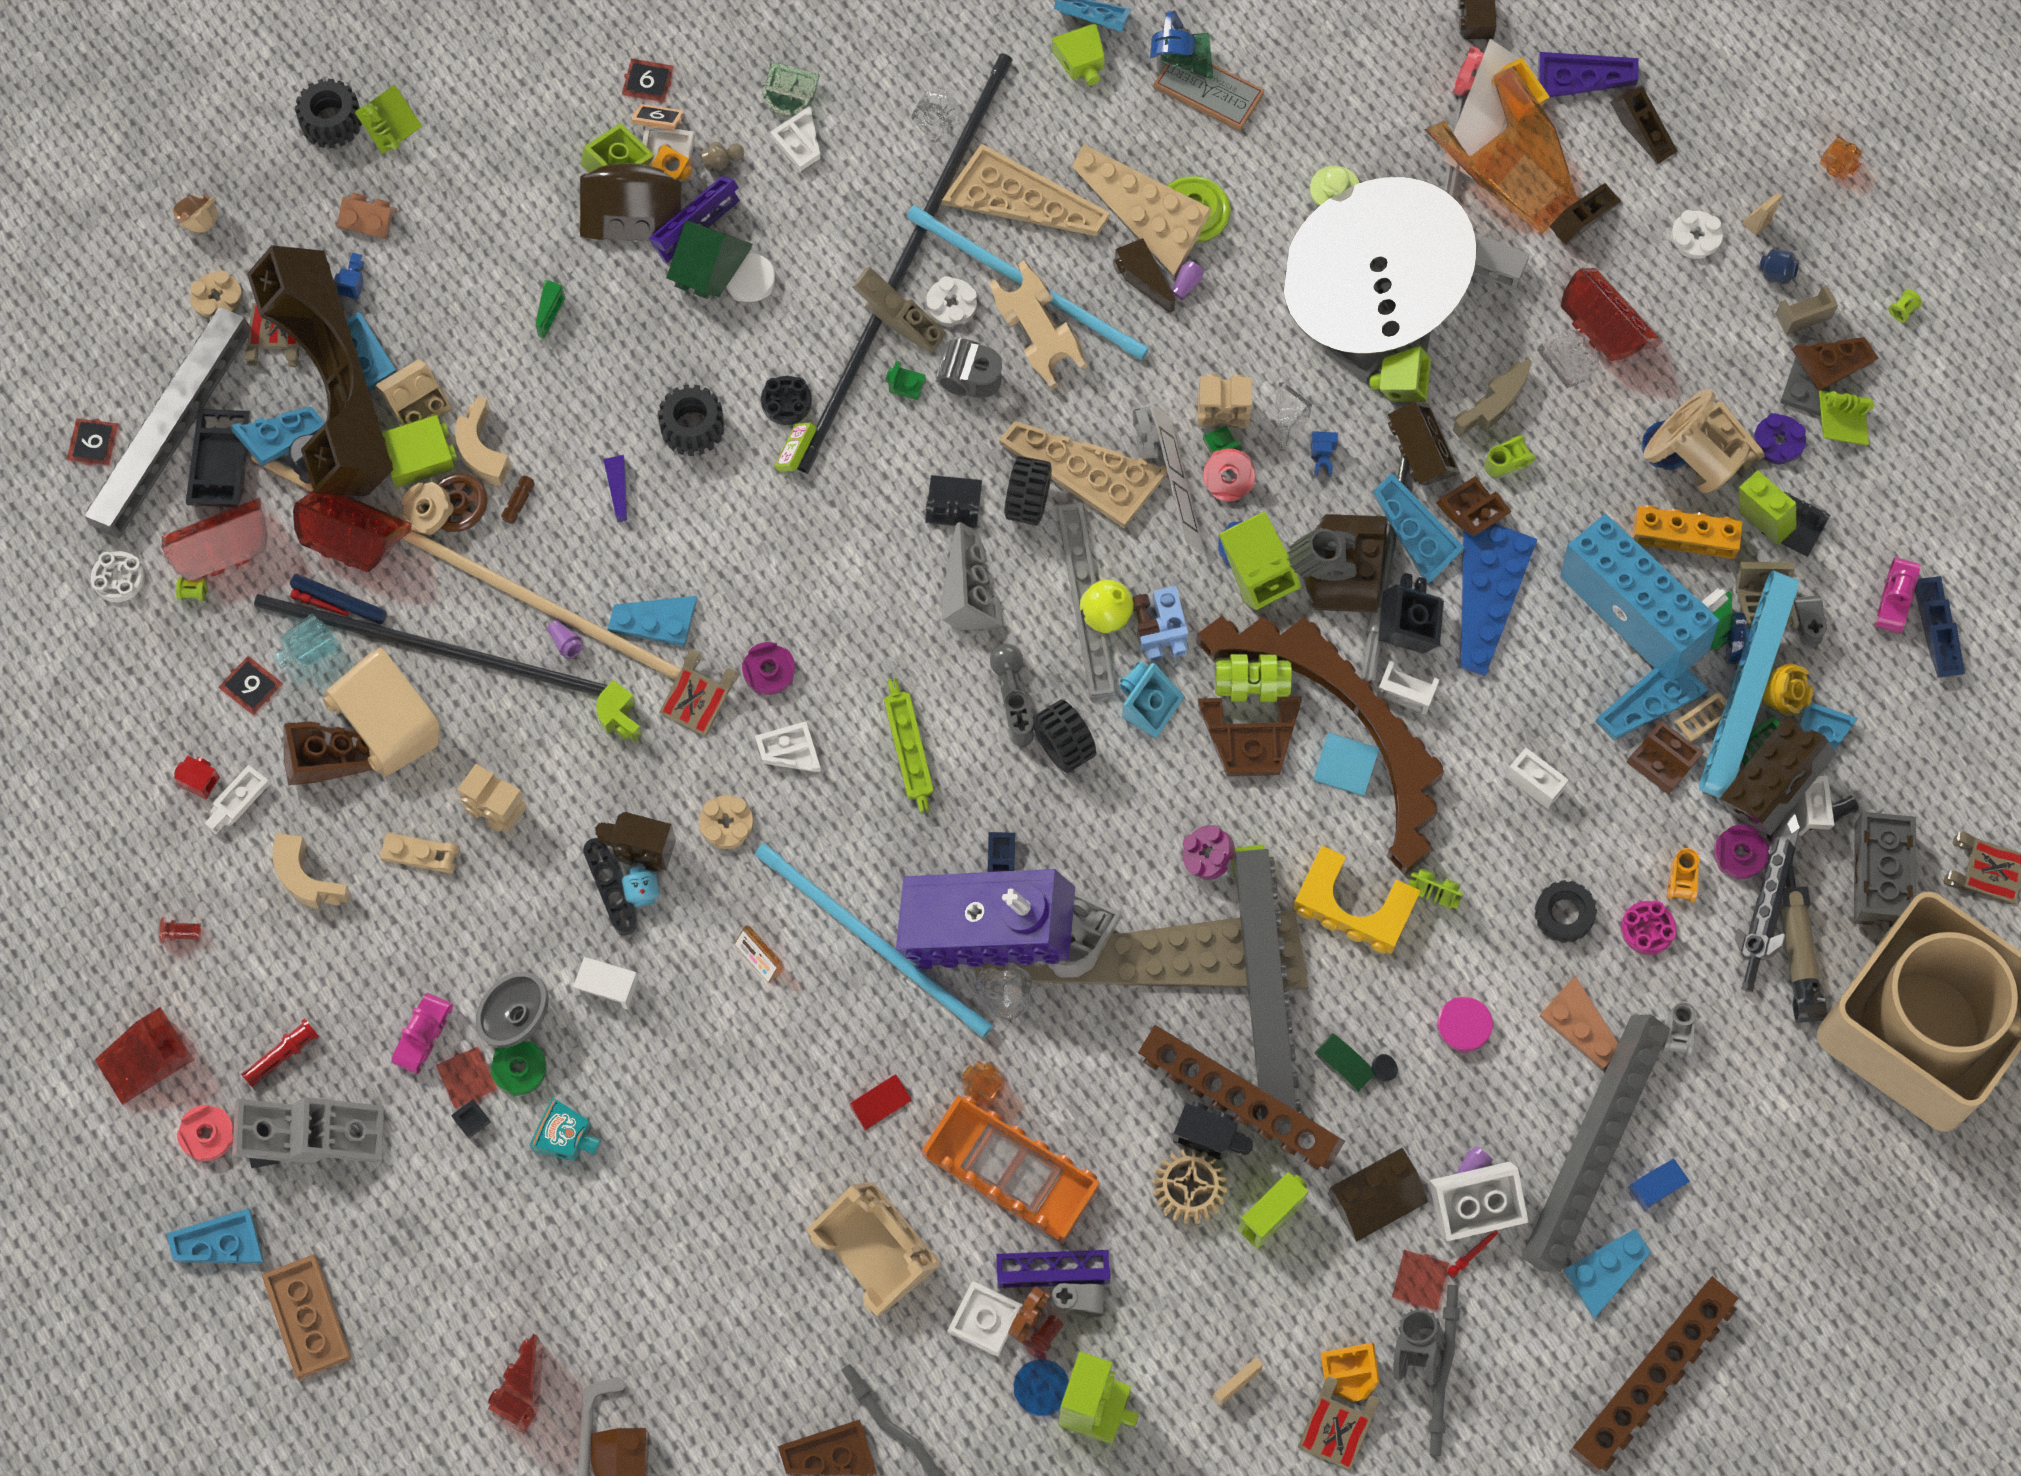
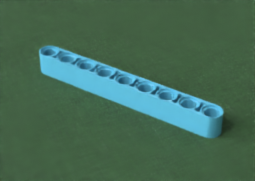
(1749, 684)

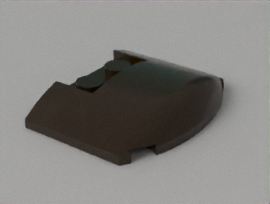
(627, 201)
(1363, 590)

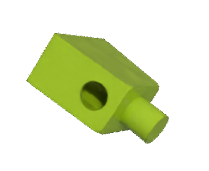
(1080, 53)
(1404, 376)

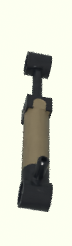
(1808, 1001)

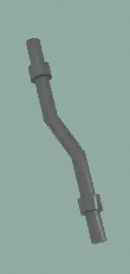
(862, 1391)
(1437, 1425)

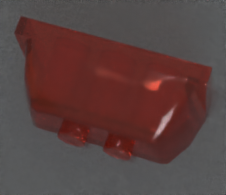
(1606, 316)
(347, 529)
(218, 541)

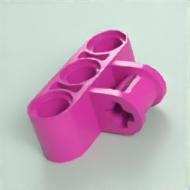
(1897, 595)
(420, 1033)

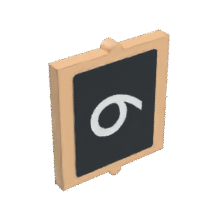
(657, 117)

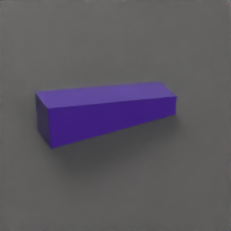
(616, 478)

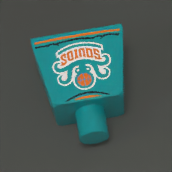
(563, 1133)

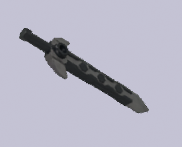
(1761, 942)

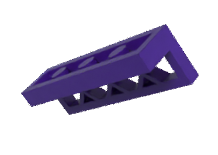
(694, 212)
(1052, 1277)

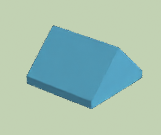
(1152, 701)
(1346, 764)

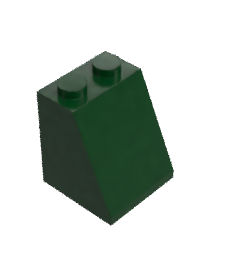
(706, 260)

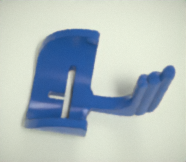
(1183, 45)

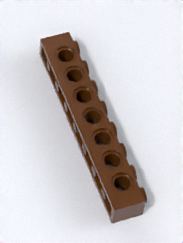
(1326, 1143)
(1711, 1295)

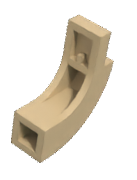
(482, 462)
(288, 864)

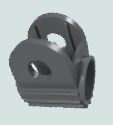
(970, 369)
(1308, 555)
(1432, 1345)

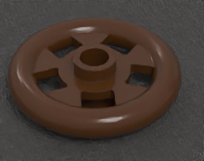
(478, 496)

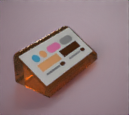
(759, 954)

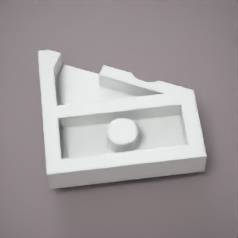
(798, 139)
(789, 748)

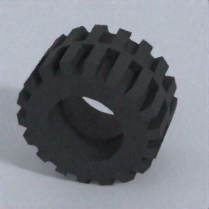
(333, 129)
(692, 438)
(1028, 490)
(1064, 736)

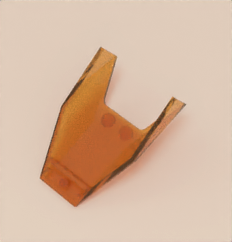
(1523, 162)

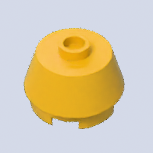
(1788, 689)

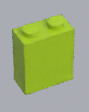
(419, 451)
(1767, 507)
(1273, 1209)

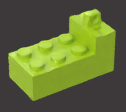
(1095, 1401)

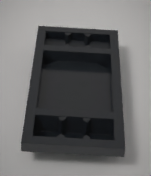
(217, 459)

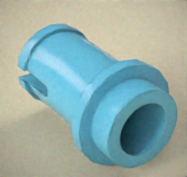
(1131, 680)

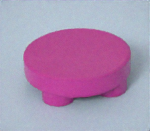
(1648, 927)
(1464, 1024)

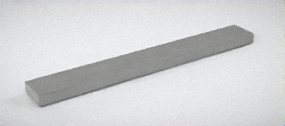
(1081, 577)

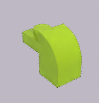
(612, 710)

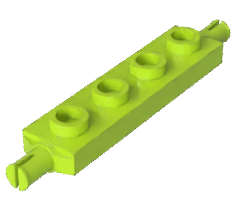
(908, 746)

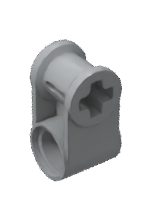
(1681, 1034)
(1081, 1301)

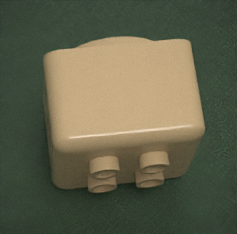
(1931, 1013)

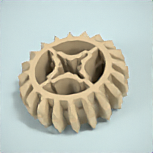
(1202, 1186)

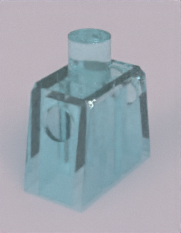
(306, 643)

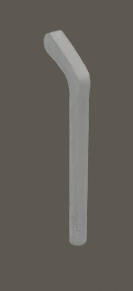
(607, 1386)

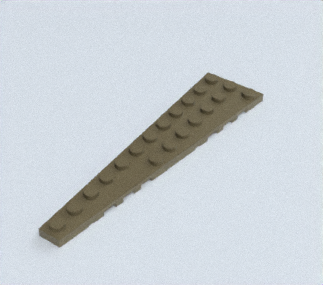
(1180, 956)

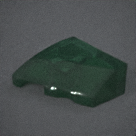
(1199, 62)

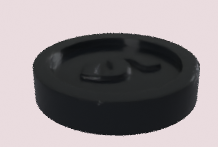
(1384, 1068)

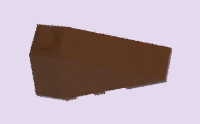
(322, 753)
(620, 1452)

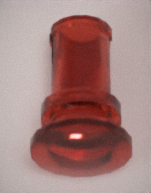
(178, 930)
(1042, 1339)

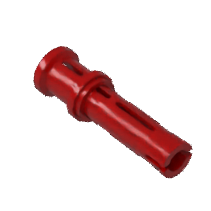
(291, 1044)

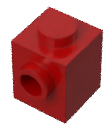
(196, 776)

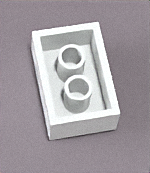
(1478, 1201)

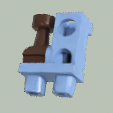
(1165, 630)

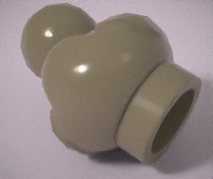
(718, 157)

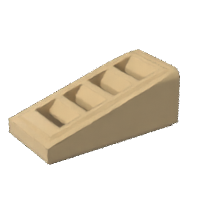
(1763, 215)
(1716, 698)

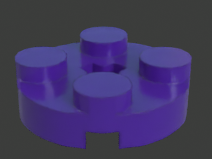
(1789, 428)

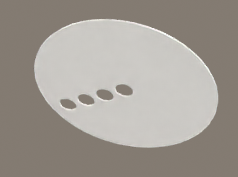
(1427, 254)

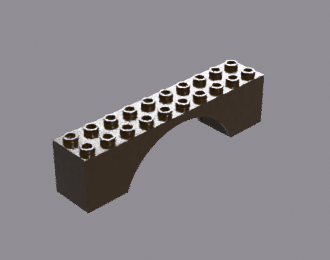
(300, 297)

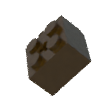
(639, 840)

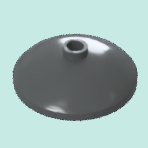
(512, 1009)

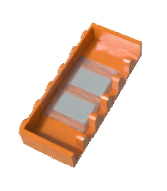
(1011, 1168)

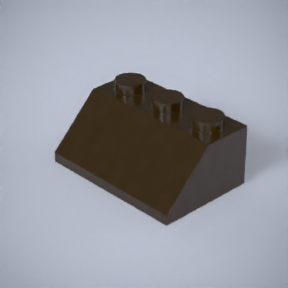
(1422, 443)
(1378, 1194)

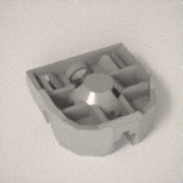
(1095, 931)

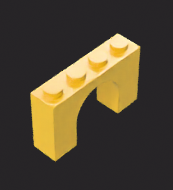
(1379, 929)

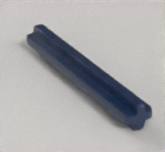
(338, 599)

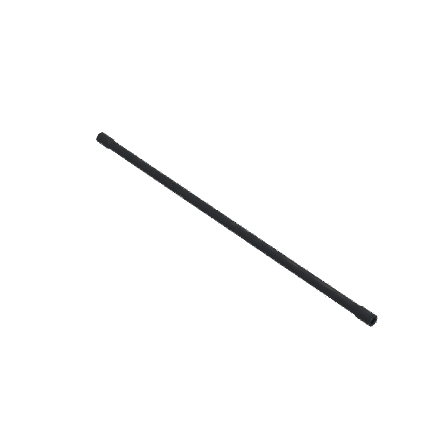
(997, 75)

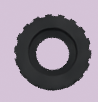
(1574, 893)

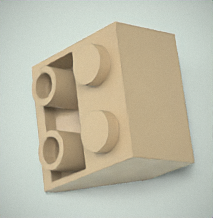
(413, 394)

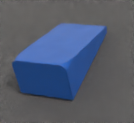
(1658, 1184)

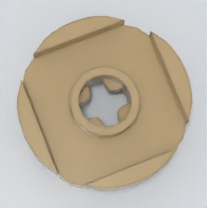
(211, 283)
(438, 512)
(715, 810)

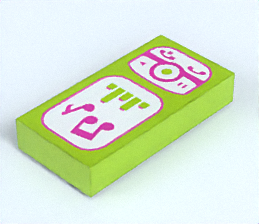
(795, 447)

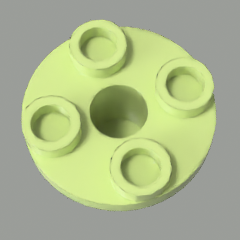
(1331, 182)

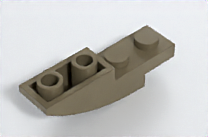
(898, 313)
(1498, 400)

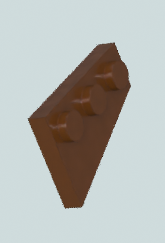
(1834, 361)
(830, 1453)

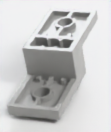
(308, 1130)

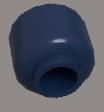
(1779, 266)

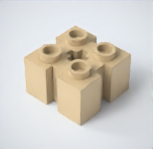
(1224, 401)
(492, 799)

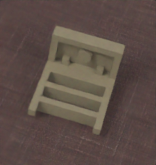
(1751, 583)

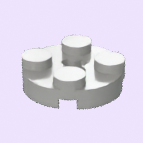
(1146, 435)

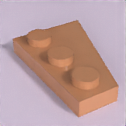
(1581, 1024)

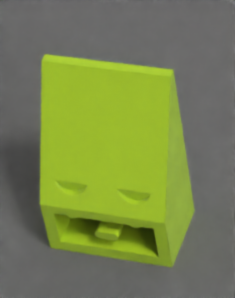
(1259, 561)

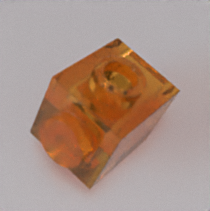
(1841, 158)
(982, 1082)

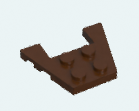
(1251, 747)

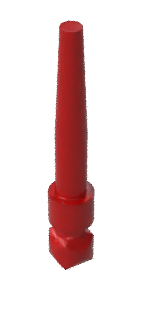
(308, 599)
(1464, 1261)

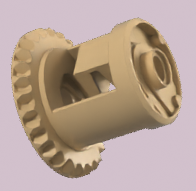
(1698, 443)

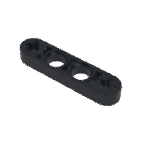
(608, 887)

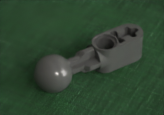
(1007, 661)

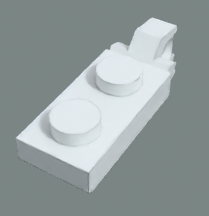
(236, 799)

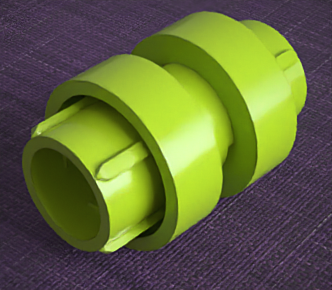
(1272, 677)

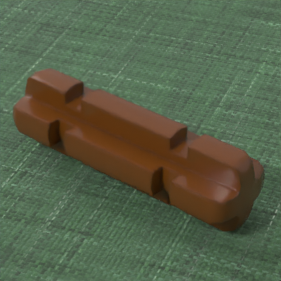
(517, 499)

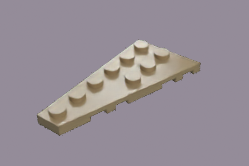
(1011, 191)
(1150, 209)
(1094, 474)

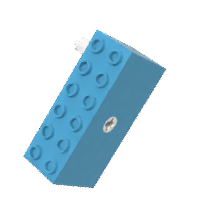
(1640, 598)

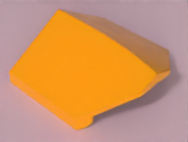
(1353, 1369)

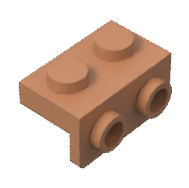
(365, 216)

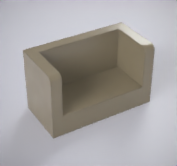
(1807, 312)

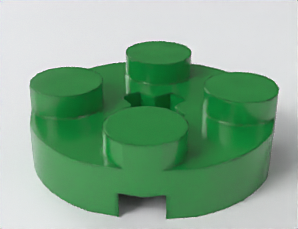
(519, 1083)

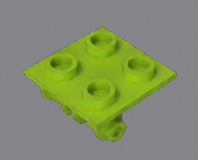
(388, 119)
(1845, 417)
(1450, 887)

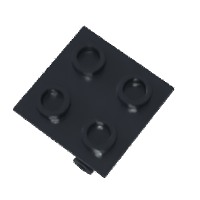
(953, 501)
(1809, 525)

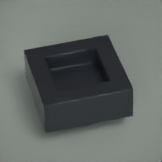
(470, 1118)

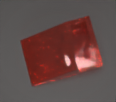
(143, 1056)
(519, 1395)

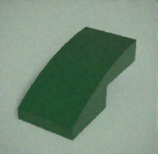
(1345, 1062)

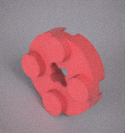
(1470, 65)
(1239, 464)
(190, 1130)

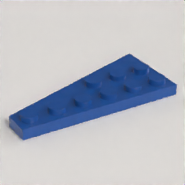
(1490, 581)

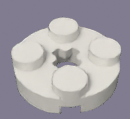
(1707, 225)
(948, 289)

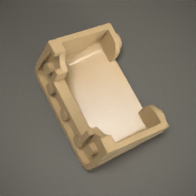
(384, 712)
(874, 1245)

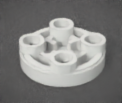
(752, 279)
(117, 576)

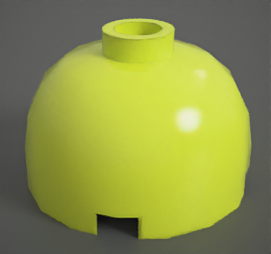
(1107, 606)

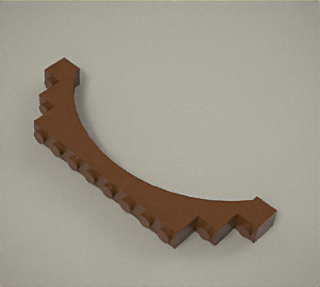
(1408, 762)

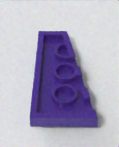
(1579, 73)

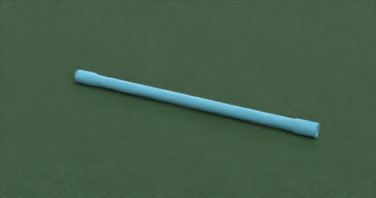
(928, 222)
(968, 1016)

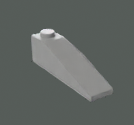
(966, 589)

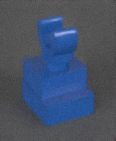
(350, 280)
(1321, 447)

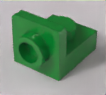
(905, 382)
(1220, 440)

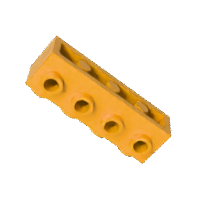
(1687, 532)

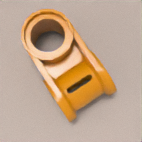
(1682, 880)

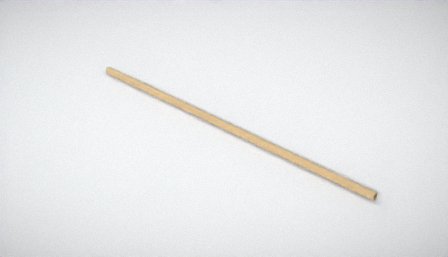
(512, 589)

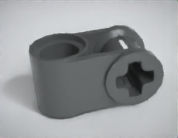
(1811, 620)

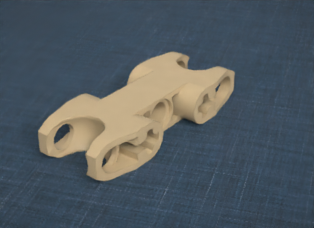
(1048, 341)

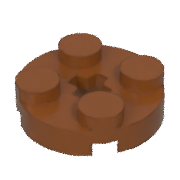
(1029, 1314)

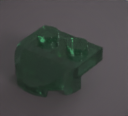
(789, 89)

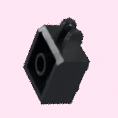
(1411, 616)
(1210, 1132)

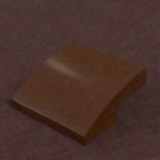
(1473, 507)
(1665, 757)

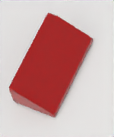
(880, 1102)

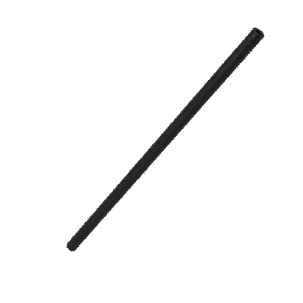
(431, 645)

